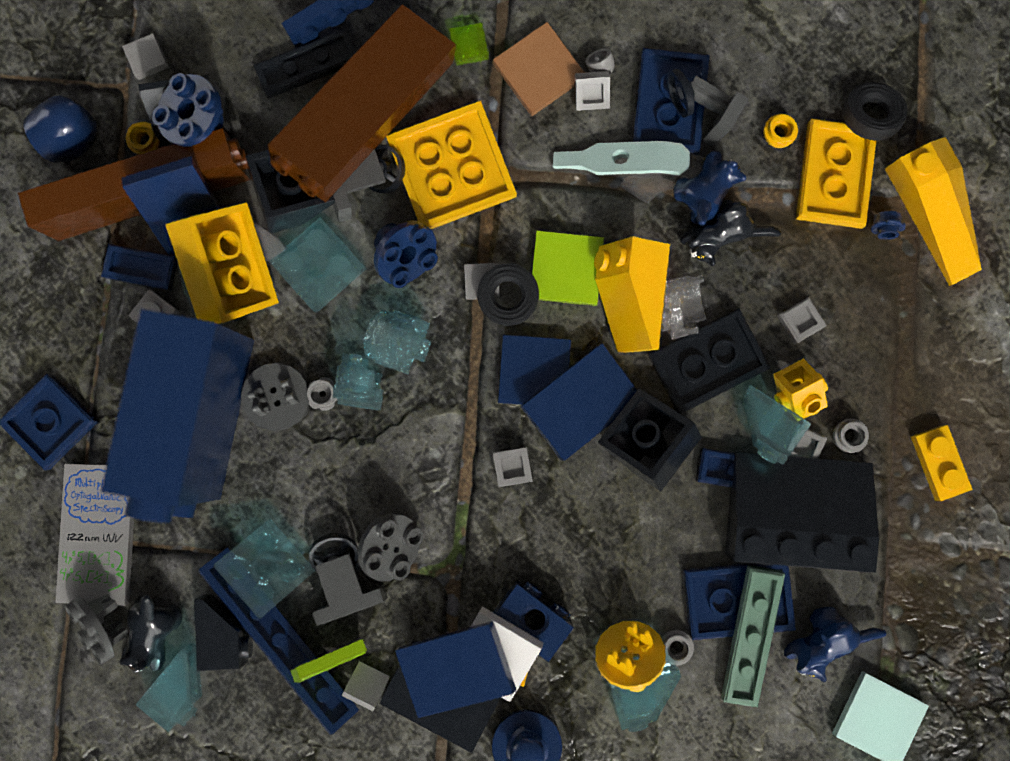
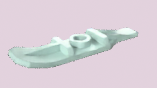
(640, 156)

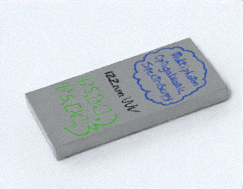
(93, 539)

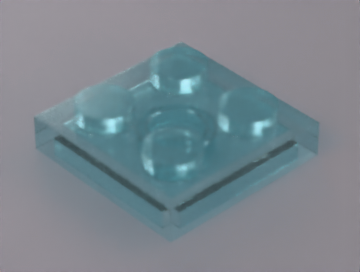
(317, 265)
(264, 568)

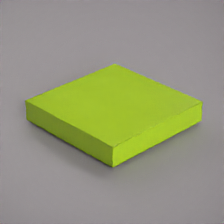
(566, 267)

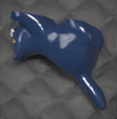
(709, 188)
(830, 639)

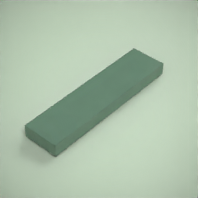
(752, 635)

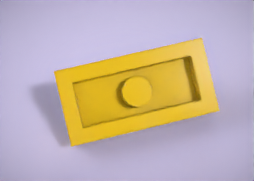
(941, 463)

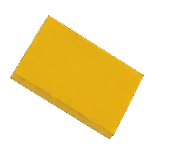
(835, 175)

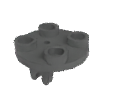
(260, 402)
(385, 562)
(92, 633)

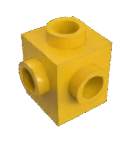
(801, 389)

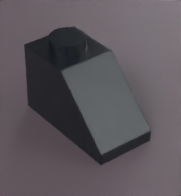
(219, 637)

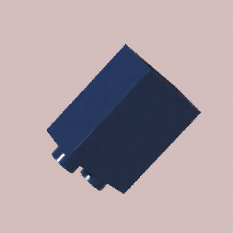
(176, 416)

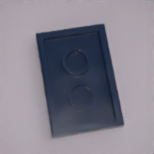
(655, 113)
(169, 195)
(580, 402)
(715, 597)
(456, 670)

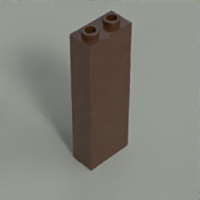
(361, 104)
(97, 196)

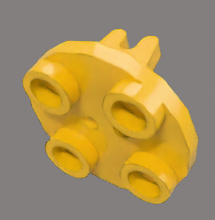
(619, 666)

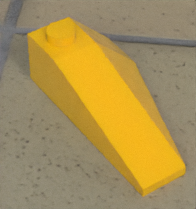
(938, 202)

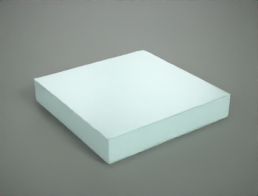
(880, 719)

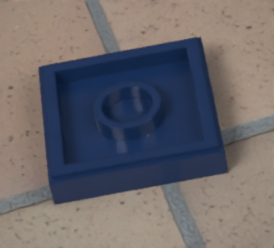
(530, 365)
(48, 421)

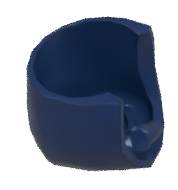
(60, 129)

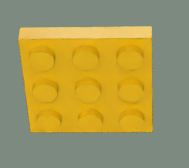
(452, 166)

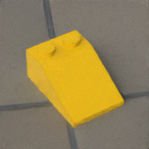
(632, 290)

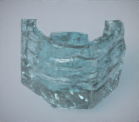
(396, 340)
(356, 384)

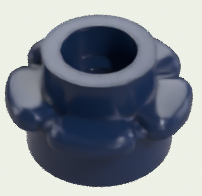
(887, 225)

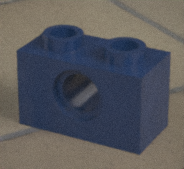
(550, 631)

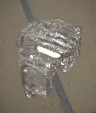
(682, 306)

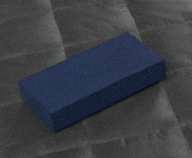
(139, 267)

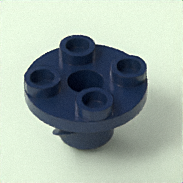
(188, 110)
(404, 252)
(526, 737)

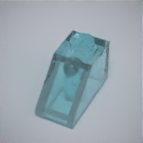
(772, 426)
(175, 691)
(638, 709)

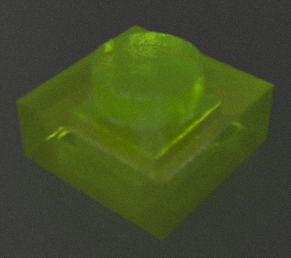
(469, 43)

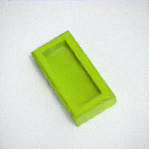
(328, 661)

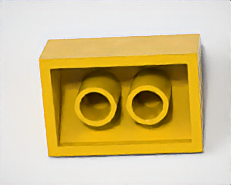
(222, 264)

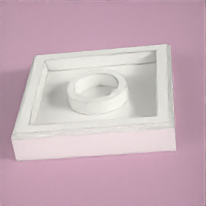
(518, 646)

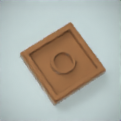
(538, 68)

